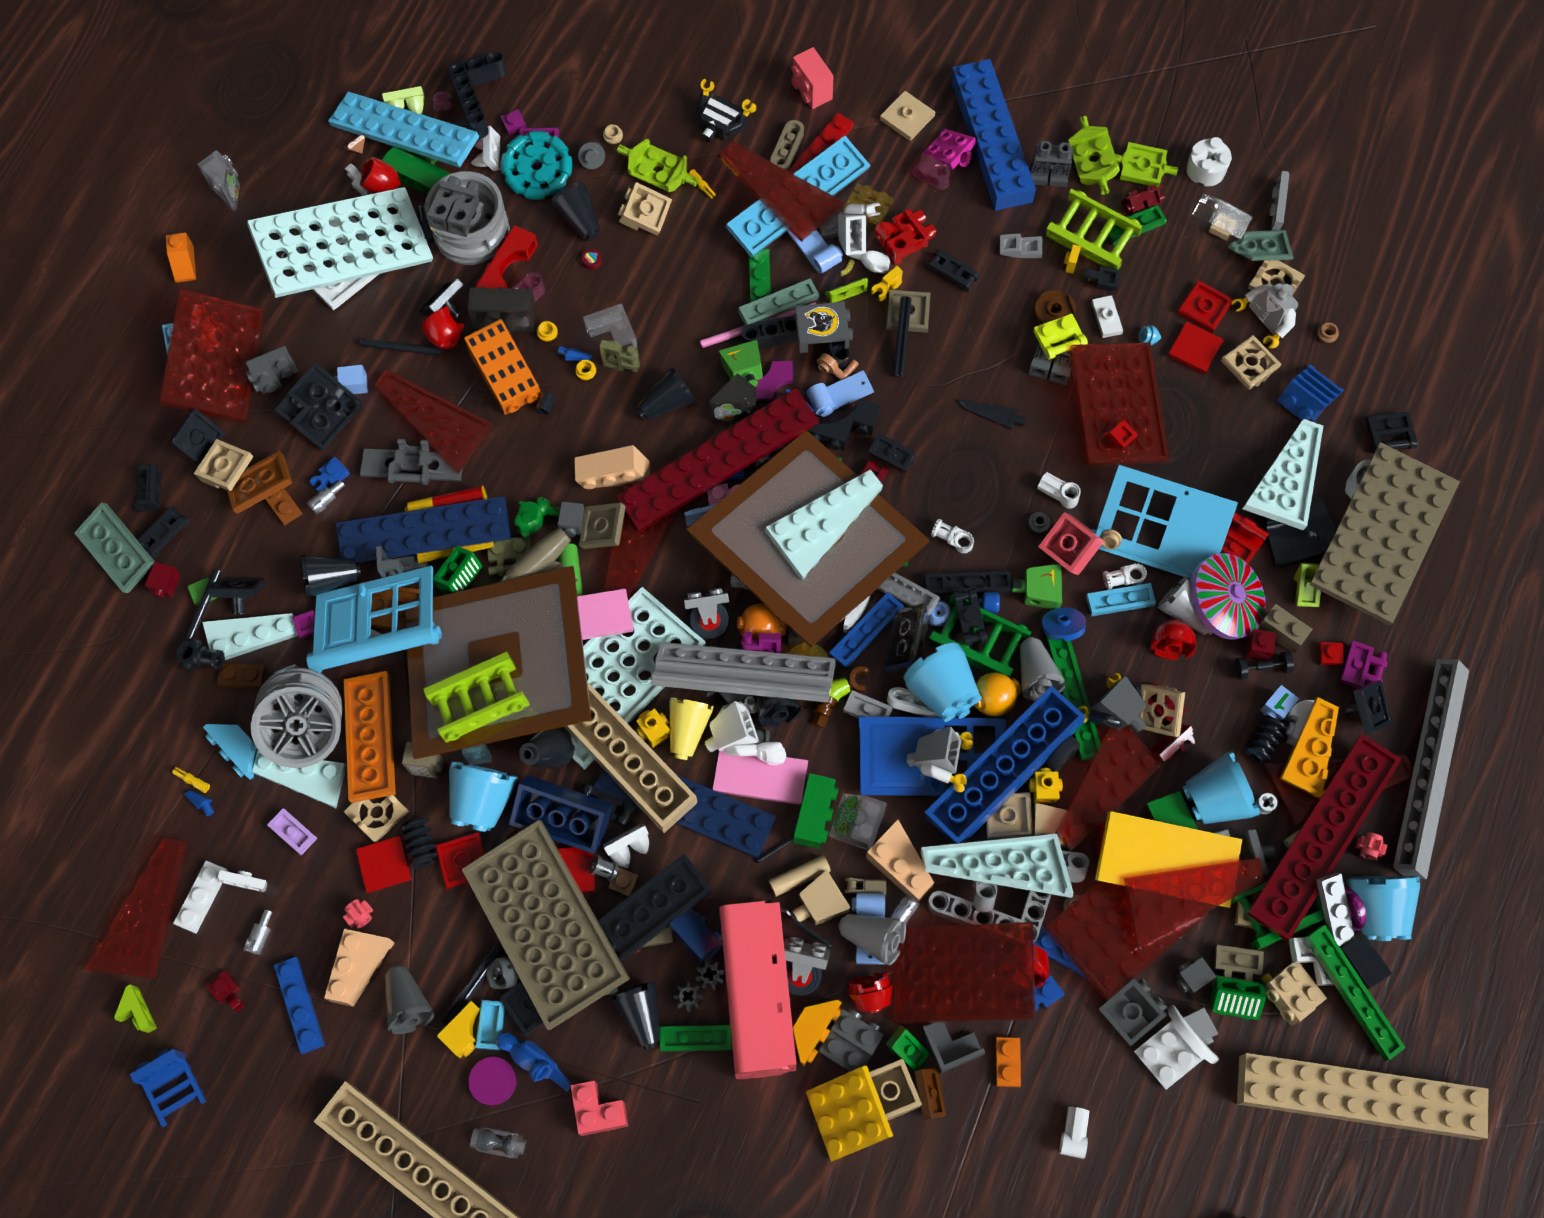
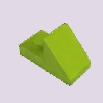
(1306, 594)
(134, 1005)

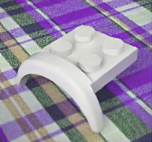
(1174, 1050)

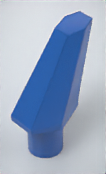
(574, 354)
(200, 802)

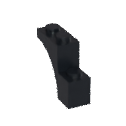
(837, 434)

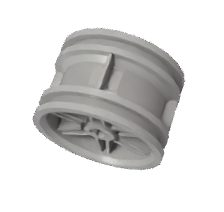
(486, 228)
(281, 689)

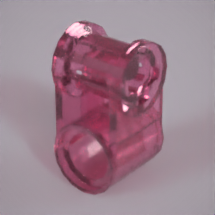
(930, 171)
(529, 280)

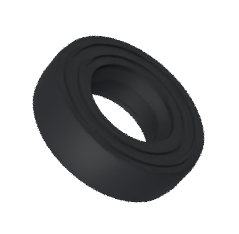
(1063, 754)

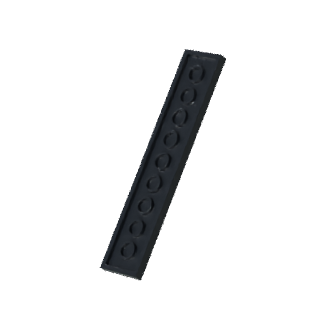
(630, 926)

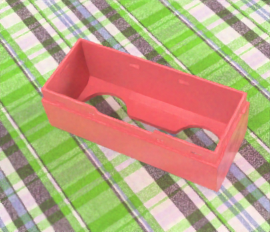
(757, 990)

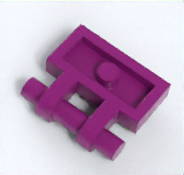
(766, 643)
(1358, 662)

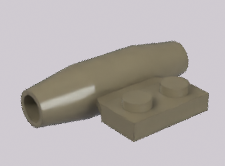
(540, 557)

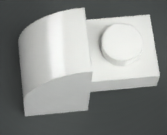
(1297, 718)

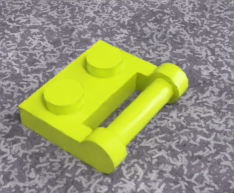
(1057, 331)

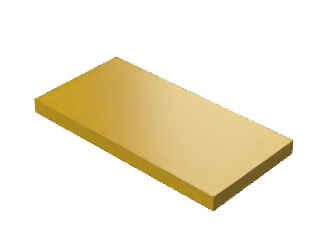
(1146, 846)

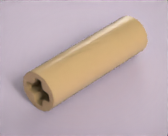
(799, 875)

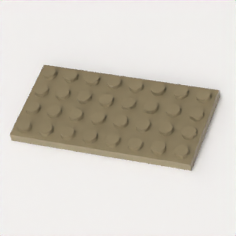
(1384, 534)
(545, 925)

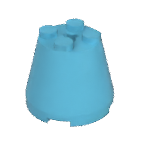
(944, 682)
(1221, 792)
(478, 795)
(1388, 905)

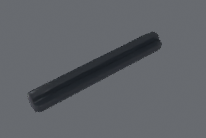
(902, 336)
(472, 984)

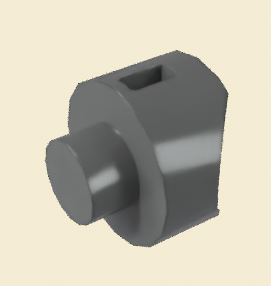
(591, 154)
(505, 970)

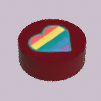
(591, 259)

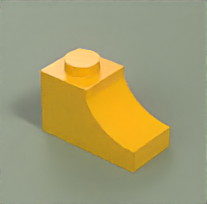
(459, 1032)

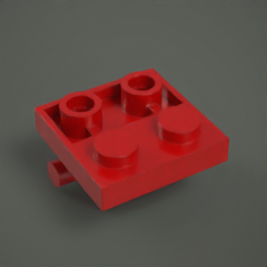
(1243, 538)

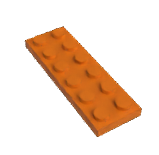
(369, 737)

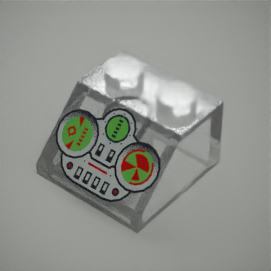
(221, 177)
(858, 820)

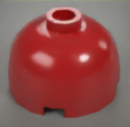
(1173, 640)

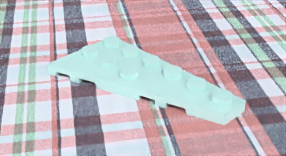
(1289, 483)
(818, 525)
(1019, 862)

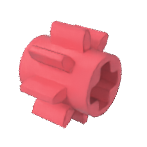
(1371, 846)
(358, 913)

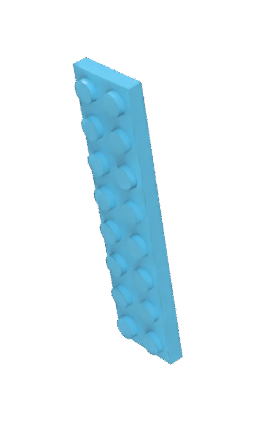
(404, 129)
(828, 171)

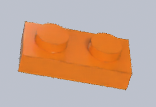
(1008, 1062)

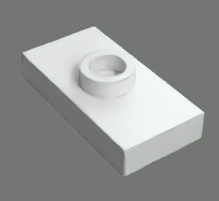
(1107, 316)
(242, 879)

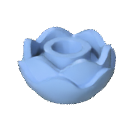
(940, 619)

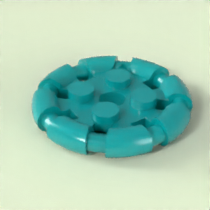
(530, 155)

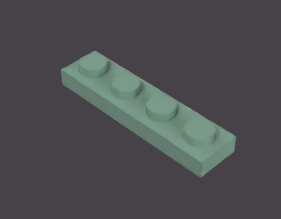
(778, 302)

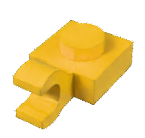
(889, 281)

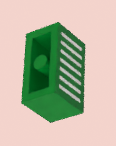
(457, 571)
(1237, 997)

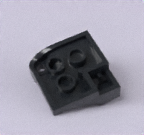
(319, 406)
(1298, 546)

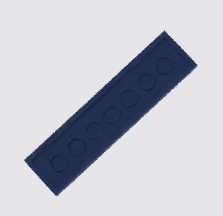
(425, 530)
(713, 816)

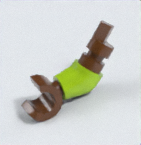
(839, 688)

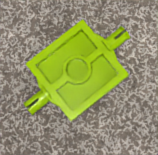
(1144, 164)

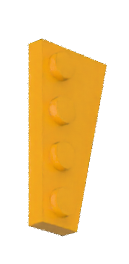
(1310, 755)

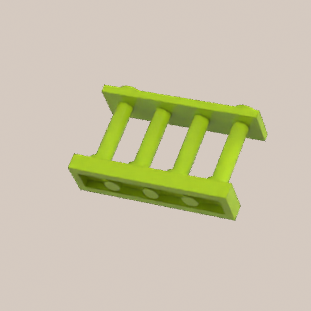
(1093, 250)
(468, 679)

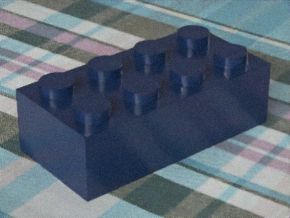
(566, 814)

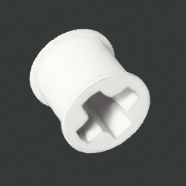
(1273, 803)

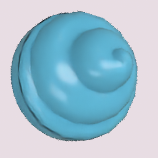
(1149, 334)

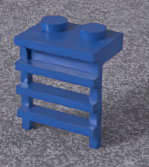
(1309, 394)
(161, 1071)

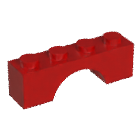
(517, 246)

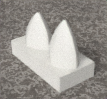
(491, 151)
(618, 848)

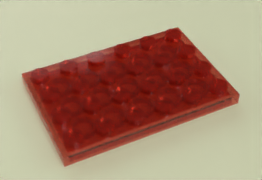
(210, 354)
(1117, 386)
(1101, 940)
(965, 974)

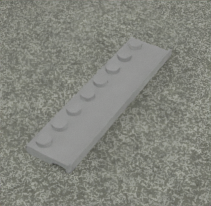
(744, 672)

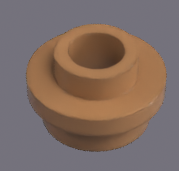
(1331, 329)

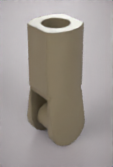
(869, 886)

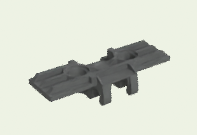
(407, 459)

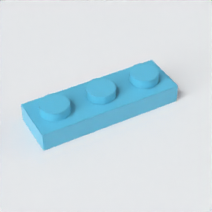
(1120, 599)

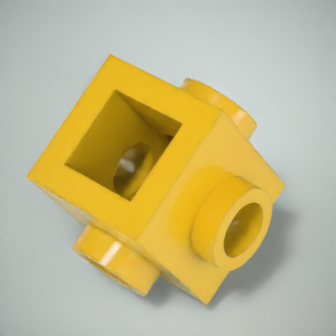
(653, 727)
(1045, 786)

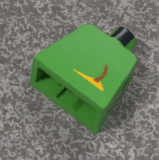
(742, 360)
(1041, 586)

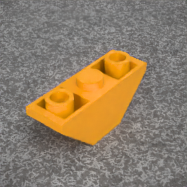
(812, 1028)

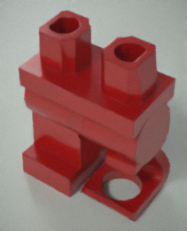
(911, 234)

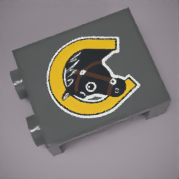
(822, 324)

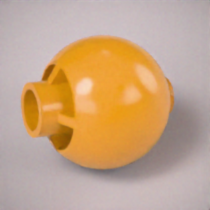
(997, 693)

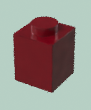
(162, 580)
(1260, 645)

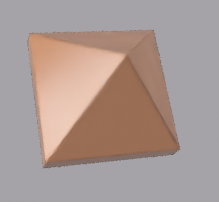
(356, 145)

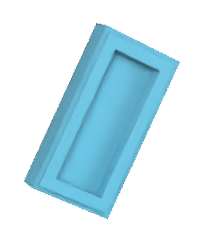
(490, 1024)

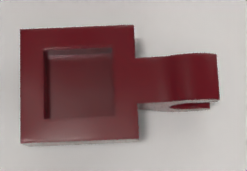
(224, 990)

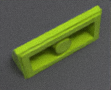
(847, 290)

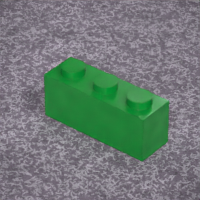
(815, 811)

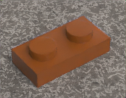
(284, 506)

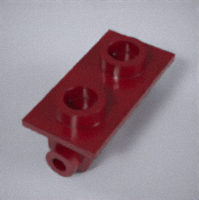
(1135, 200)

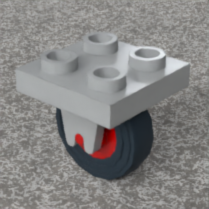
(708, 615)
(804, 965)

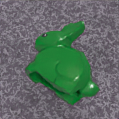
(532, 514)

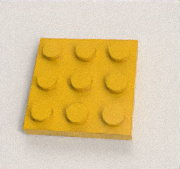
(849, 1113)

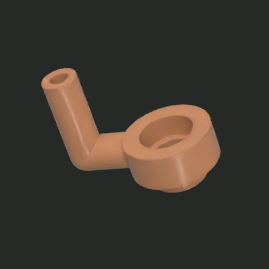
(829, 365)

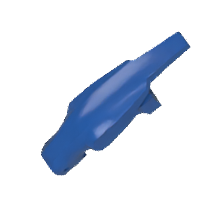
(532, 1059)

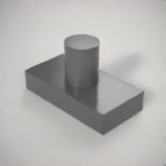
(1252, 849)

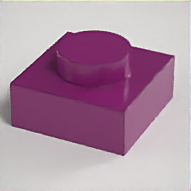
(513, 121)
(305, 624)

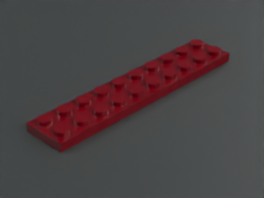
(717, 459)
(1323, 837)

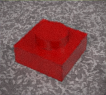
(1122, 435)
(1331, 654)

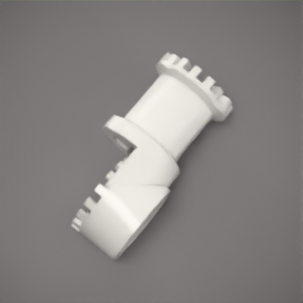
(952, 535)
(1123, 576)

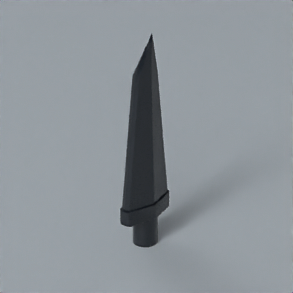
(998, 414)

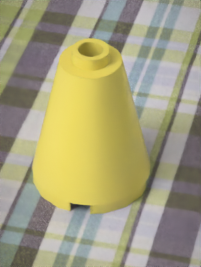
(687, 726)

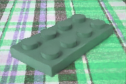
(114, 548)

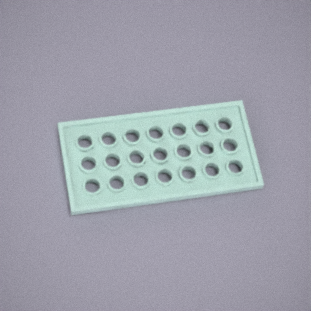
(341, 271)
(644, 660)

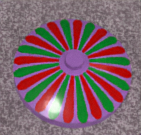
(1227, 596)

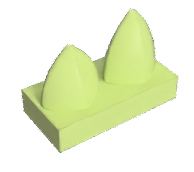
(412, 96)

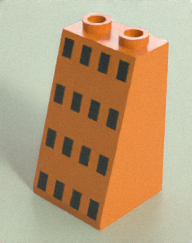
(502, 367)

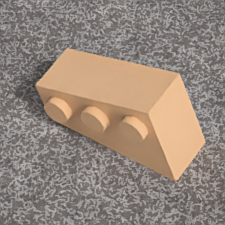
(612, 468)
(900, 862)
(354, 965)

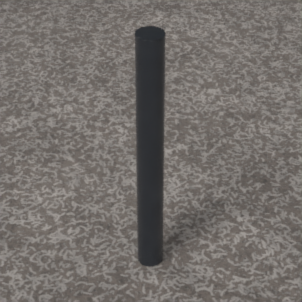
(400, 347)
(198, 616)

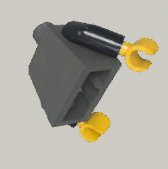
(1118, 706)

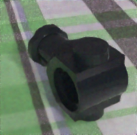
(199, 656)

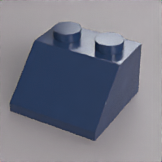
(696, 935)

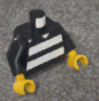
(720, 116)

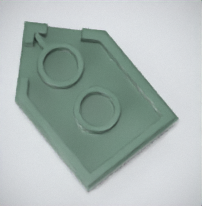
(1263, 246)

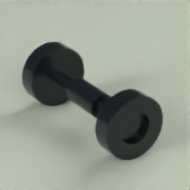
(1286, 663)

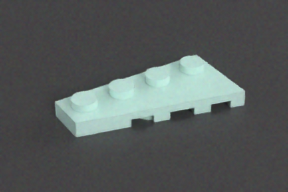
(248, 634)
(317, 781)

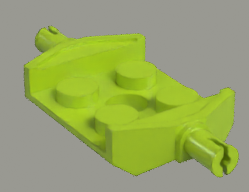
(1091, 142)
(645, 158)

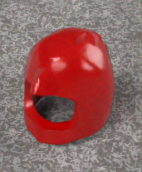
(381, 177)
(442, 329)

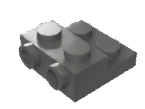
(269, 368)
(1134, 1010)
(851, 1041)

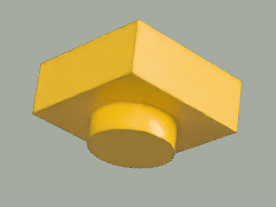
(1071, 258)

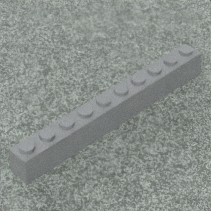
(1431, 769)

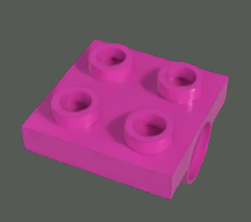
(951, 148)

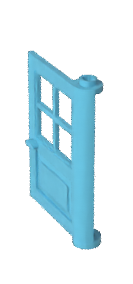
(1193, 530)
(345, 617)

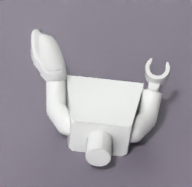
(853, 237)
(736, 735)

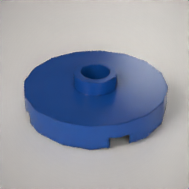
(1064, 624)

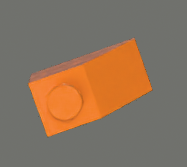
(181, 257)

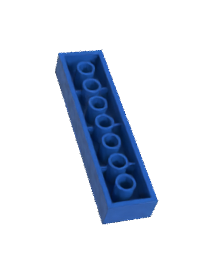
(997, 142)
(1005, 766)

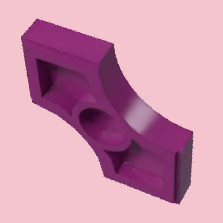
(778, 375)

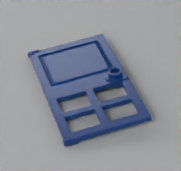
(890, 739)

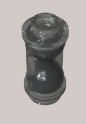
(485, 1140)

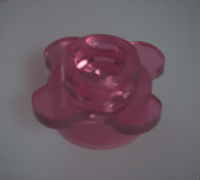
(442, 97)

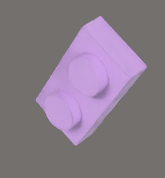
(292, 831)

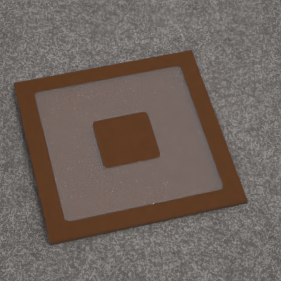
(844, 576)
(540, 630)

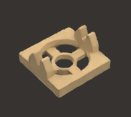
(1296, 277)
(1252, 343)
(1177, 697)
(376, 834)

